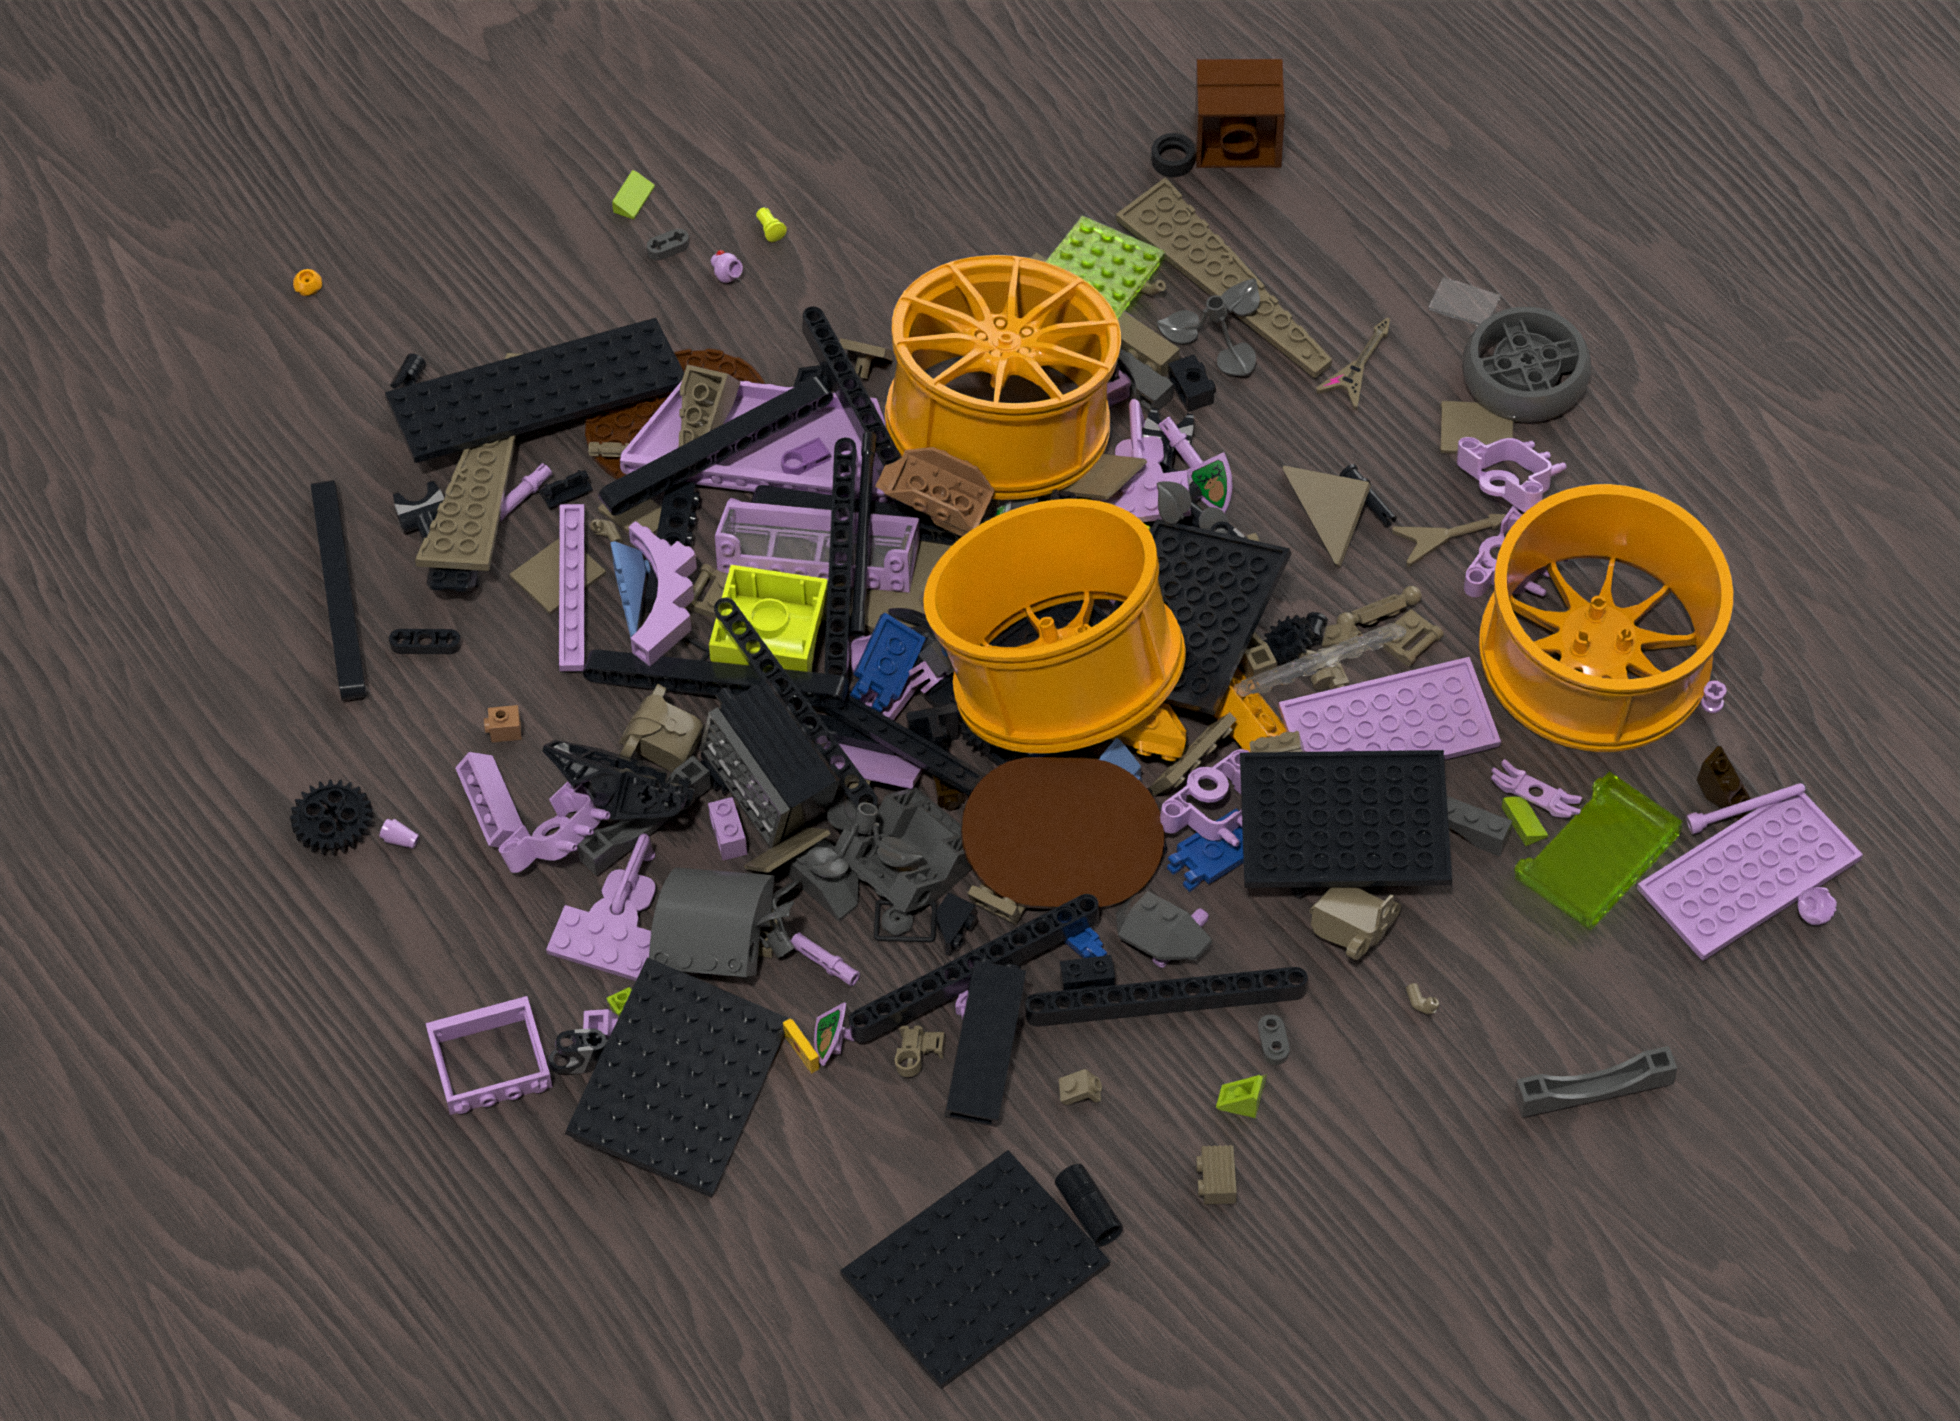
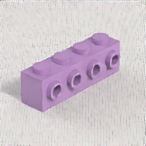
(488, 797)

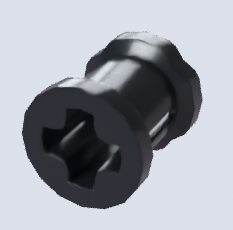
(1318, 622)

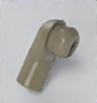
(1154, 288)
(606, 529)
(1420, 1003)

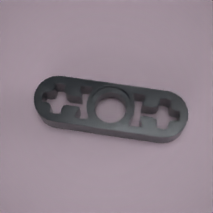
(432, 648)

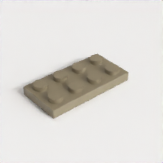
(1191, 756)

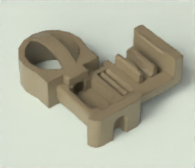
(913, 1044)

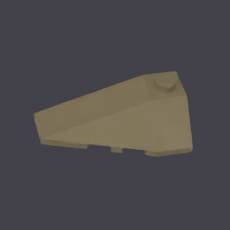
(705, 401)

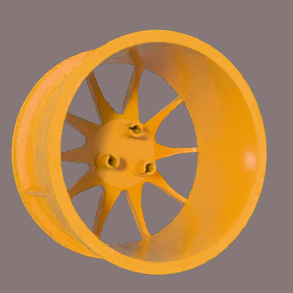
(1005, 321)
(1072, 680)
(1601, 705)

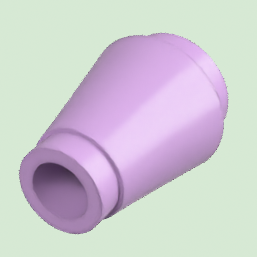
(398, 834)

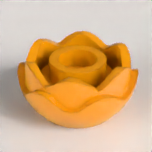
(307, 282)

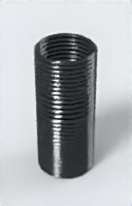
(1090, 1205)

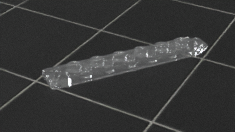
(1326, 657)

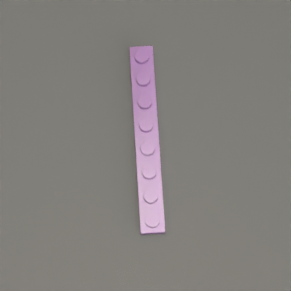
(571, 588)

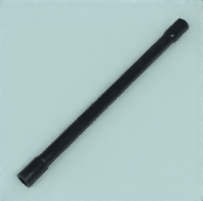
(858, 614)

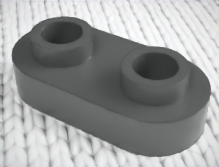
(1273, 1037)

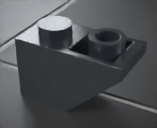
(953, 920)

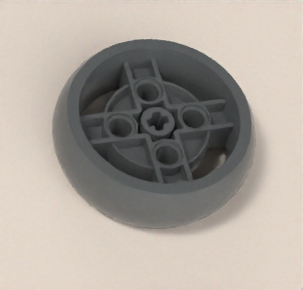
(1526, 364)

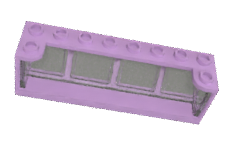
(799, 543)

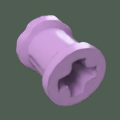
(1713, 697)

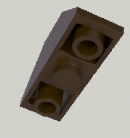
(1721, 782)

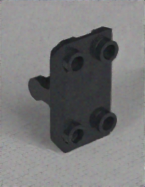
(457, 579)

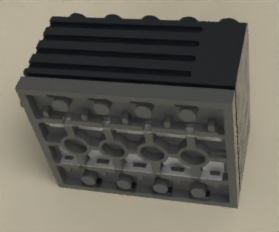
(769, 761)

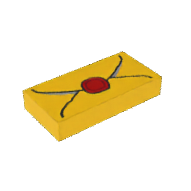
(801, 1045)

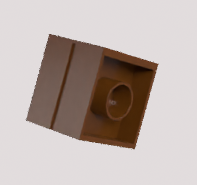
(1239, 113)

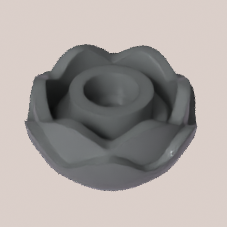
(896, 927)

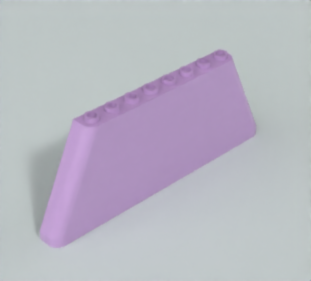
(762, 461)

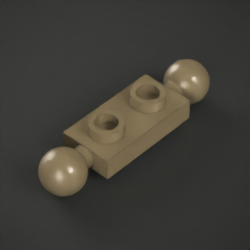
(1387, 606)

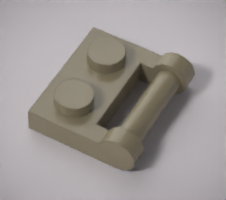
(715, 592)
(1415, 627)

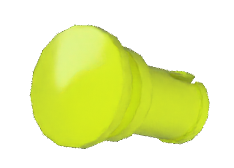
(772, 227)

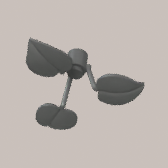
(1242, 300)
(1176, 500)
(841, 815)
(778, 938)

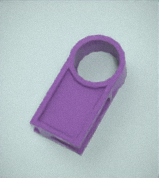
(809, 454)

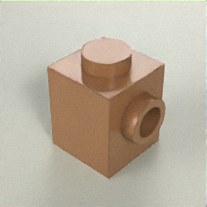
(503, 723)

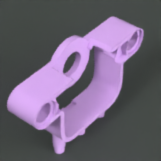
(1475, 456)
(1480, 578)
(1178, 813)
(523, 849)

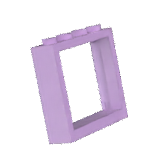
(482, 1020)

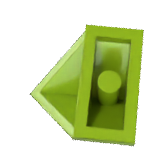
(1242, 1096)

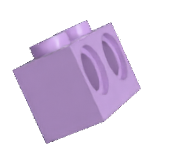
(727, 828)

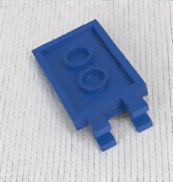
(887, 661)
(1206, 857)

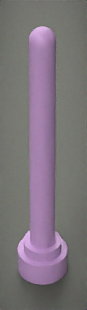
(1697, 822)

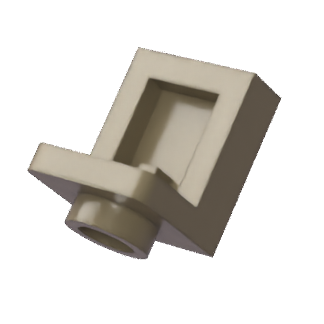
(1338, 633)
(1079, 1087)

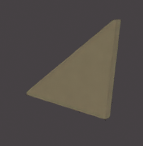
(1331, 504)

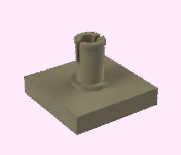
(865, 354)

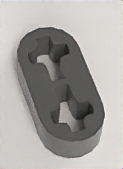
(668, 244)

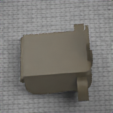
(661, 732)
(1353, 918)

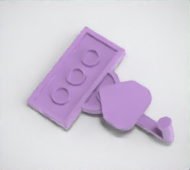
(1140, 492)
(610, 932)

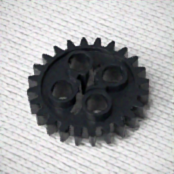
(312, 827)

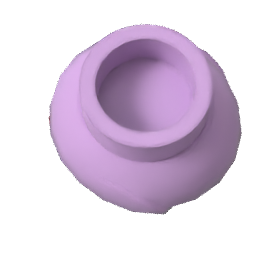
(726, 266)

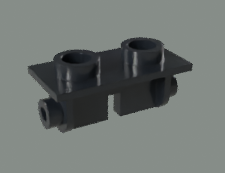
(566, 489)

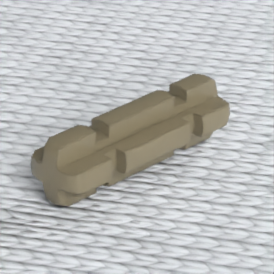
(607, 449)

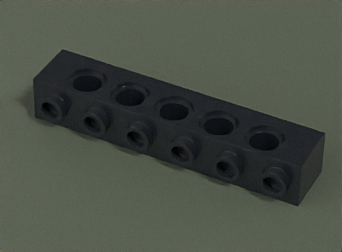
(674, 525)

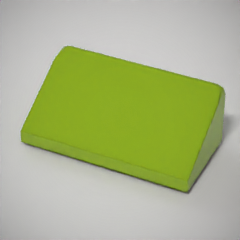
(632, 195)
(1523, 820)

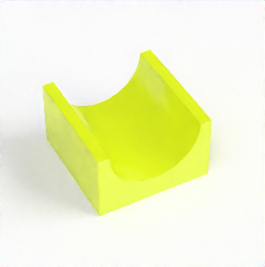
(782, 611)

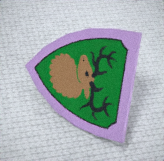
(1214, 481)
(830, 1033)

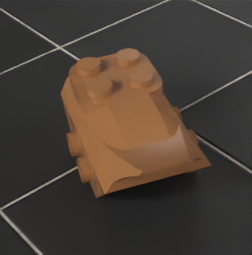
(939, 486)

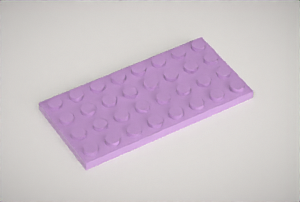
(1404, 711)
(1748, 873)

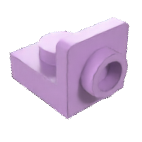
(1118, 389)

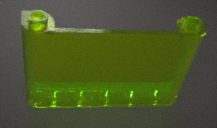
(1601, 851)

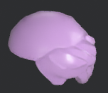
(1816, 905)

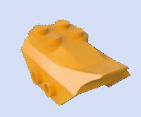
(1157, 734)

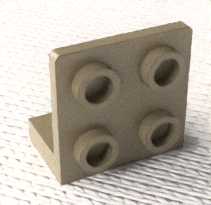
(993, 903)

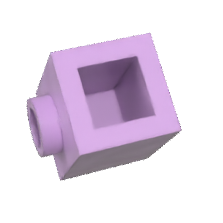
(600, 1019)

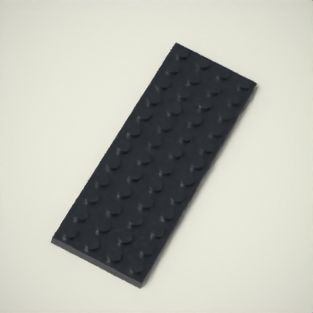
(535, 390)

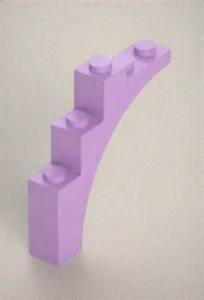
(668, 618)

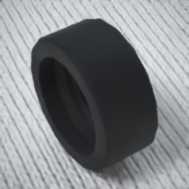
(1173, 141)

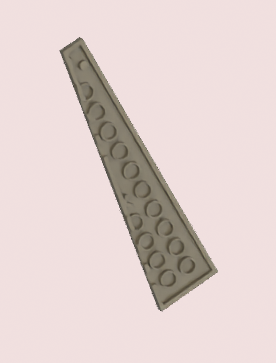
(1189, 245)
(471, 510)

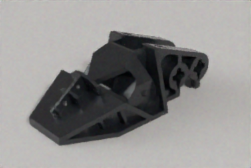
(620, 782)

